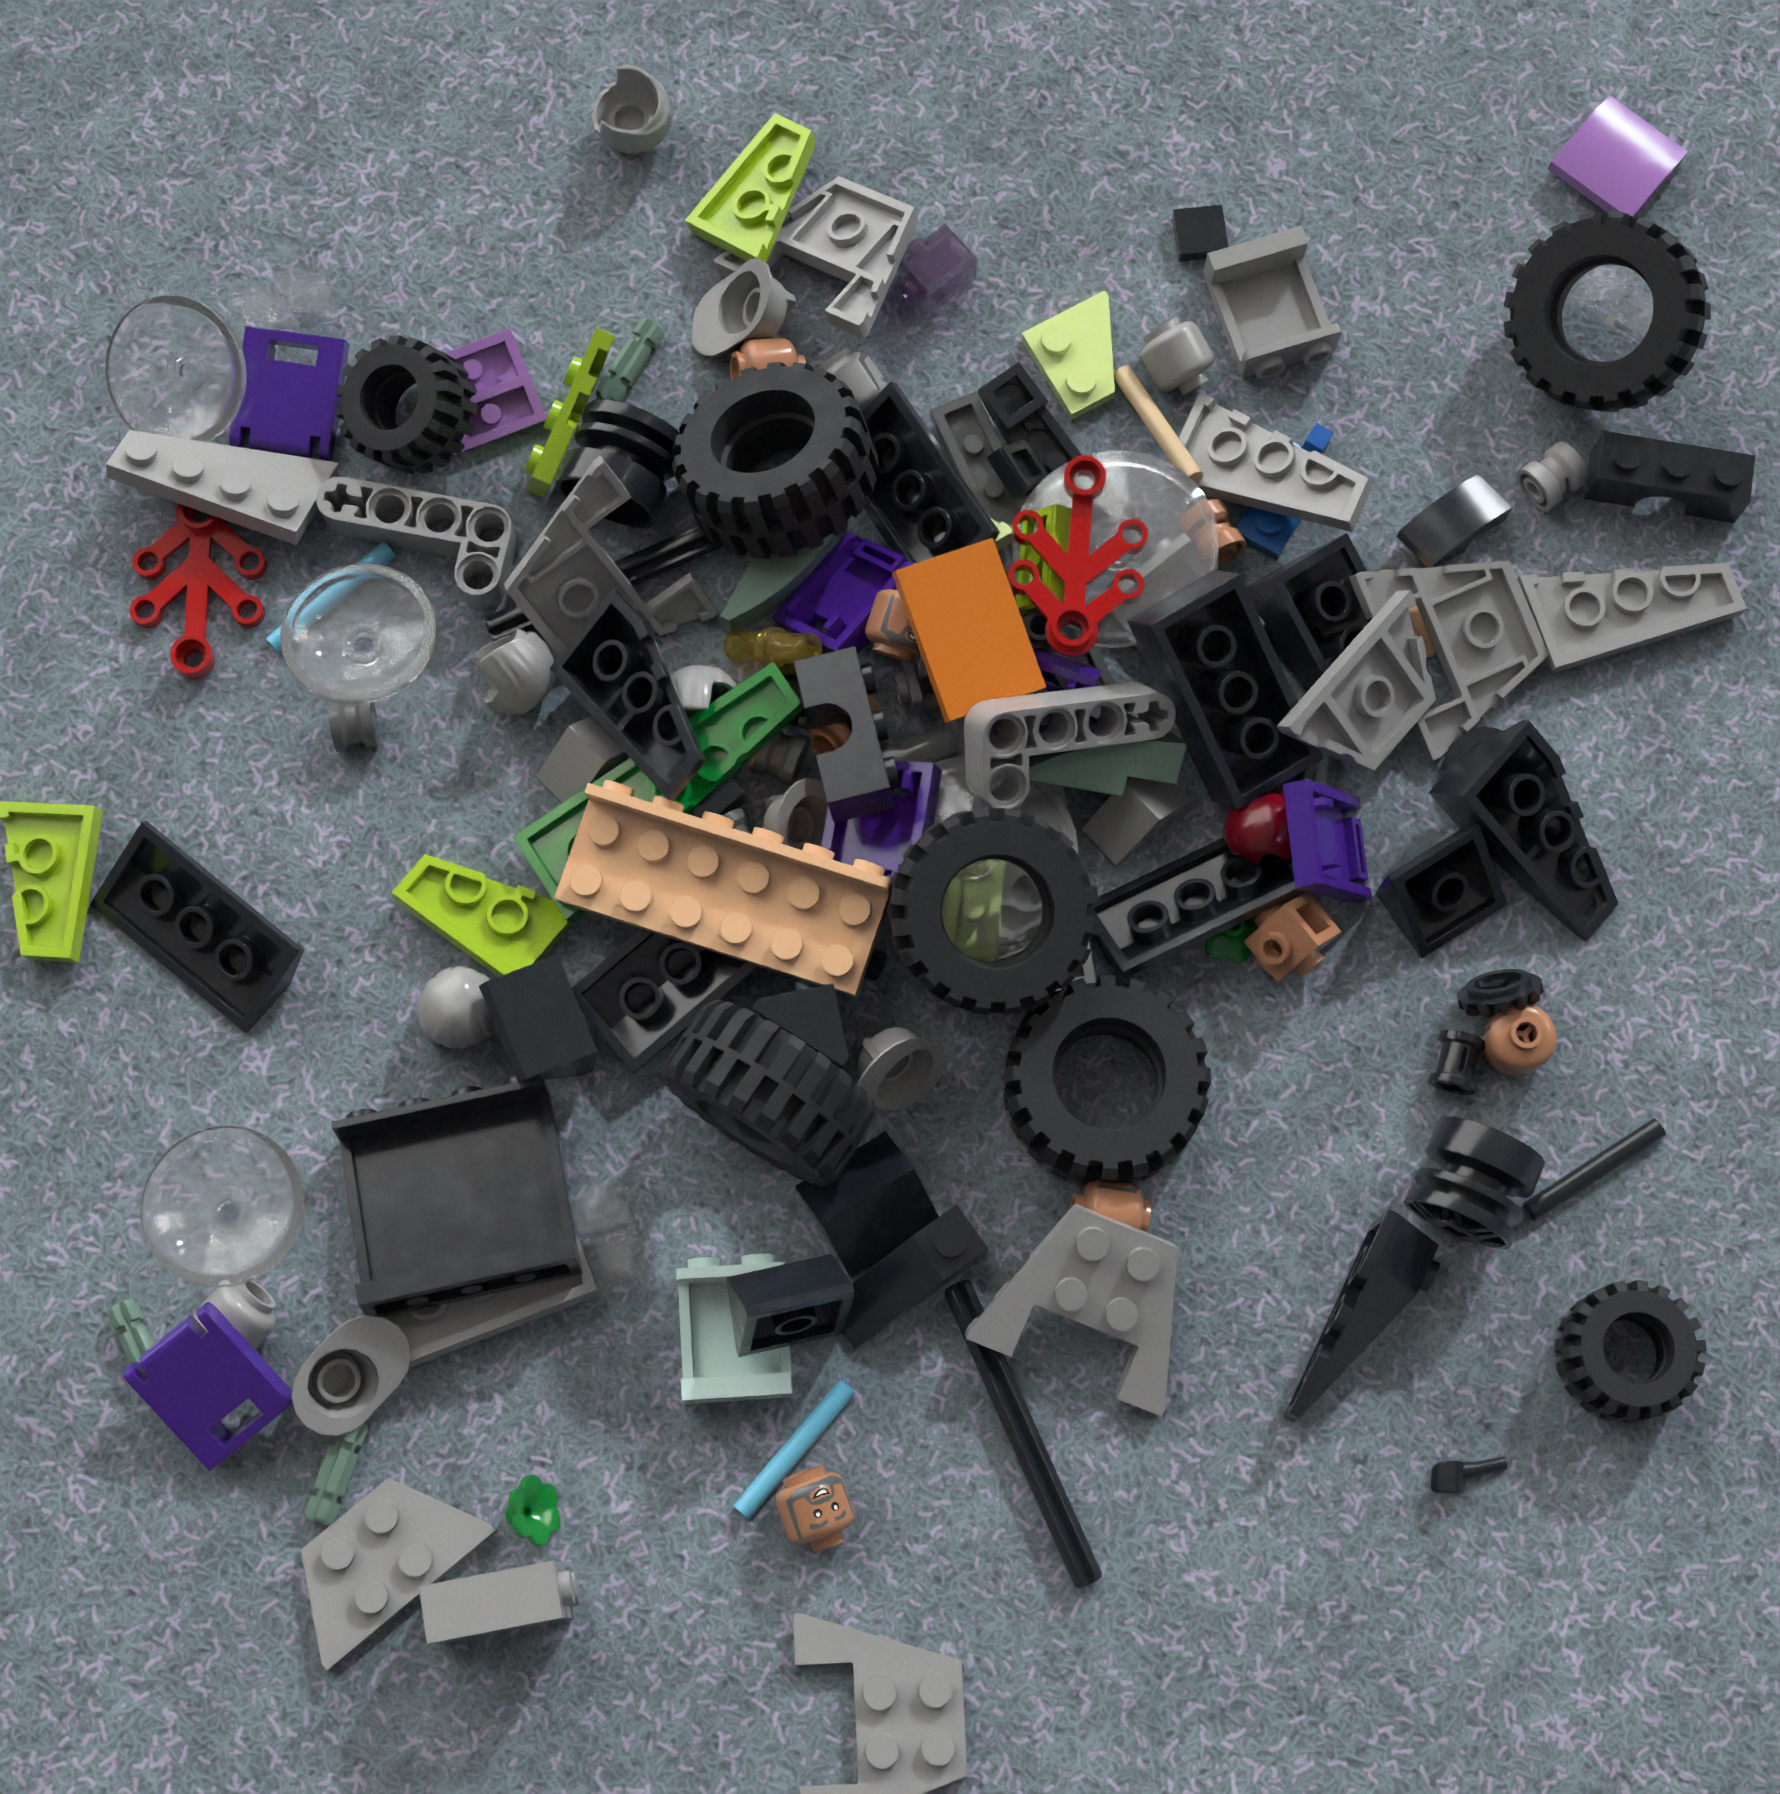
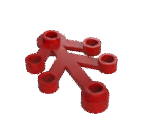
(1077, 567)
(196, 576)

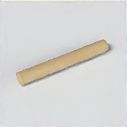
(1156, 423)

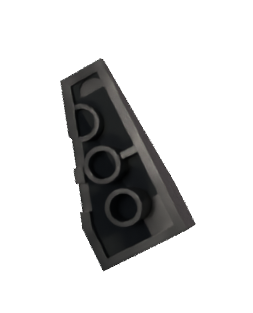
(1312, 607)
(629, 692)
(1530, 824)
(1381, 1282)

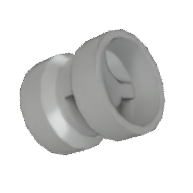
(1554, 475)

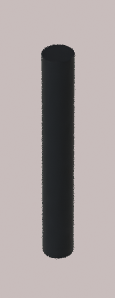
(1594, 1169)

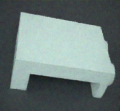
(708, 1347)

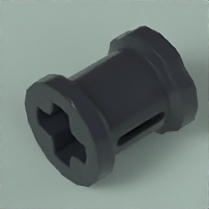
(1457, 1062)

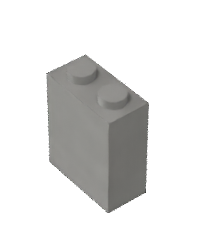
(498, 1601)

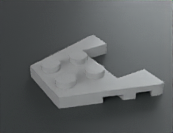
(849, 236)
(572, 573)
(1478, 632)
(1103, 1279)
(904, 1709)

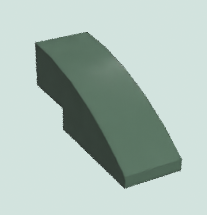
(770, 583)
(1107, 767)

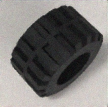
(373, 395)
(1674, 1344)

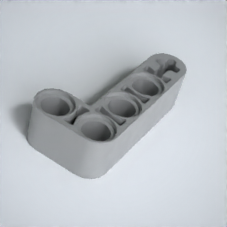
(414, 530)
(1067, 731)

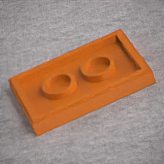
(968, 628)

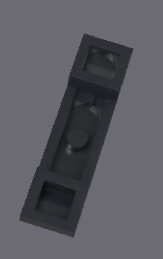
(1021, 413)

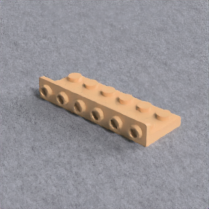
(725, 887)

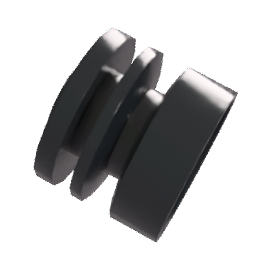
(634, 447)
(1477, 1174)

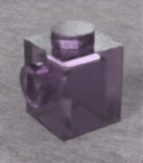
(936, 269)

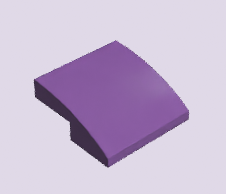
(1617, 159)
(502, 387)

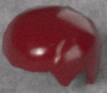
(1258, 828)

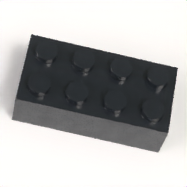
(1224, 686)

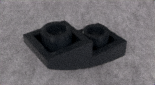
(1453, 521)

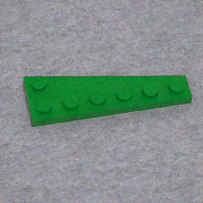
(728, 735)

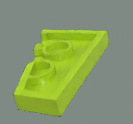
(756, 191)
(565, 416)
(52, 871)
(481, 917)

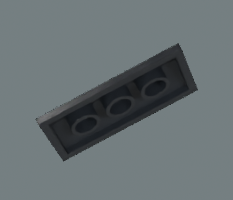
(918, 493)
(1187, 904)
(197, 927)
(653, 992)

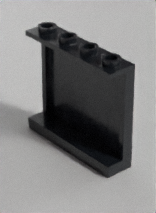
(457, 1197)

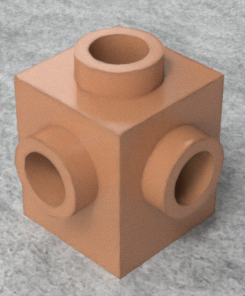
(1292, 937)

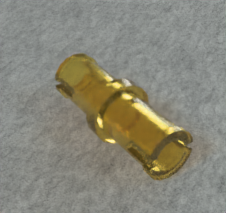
(771, 646)

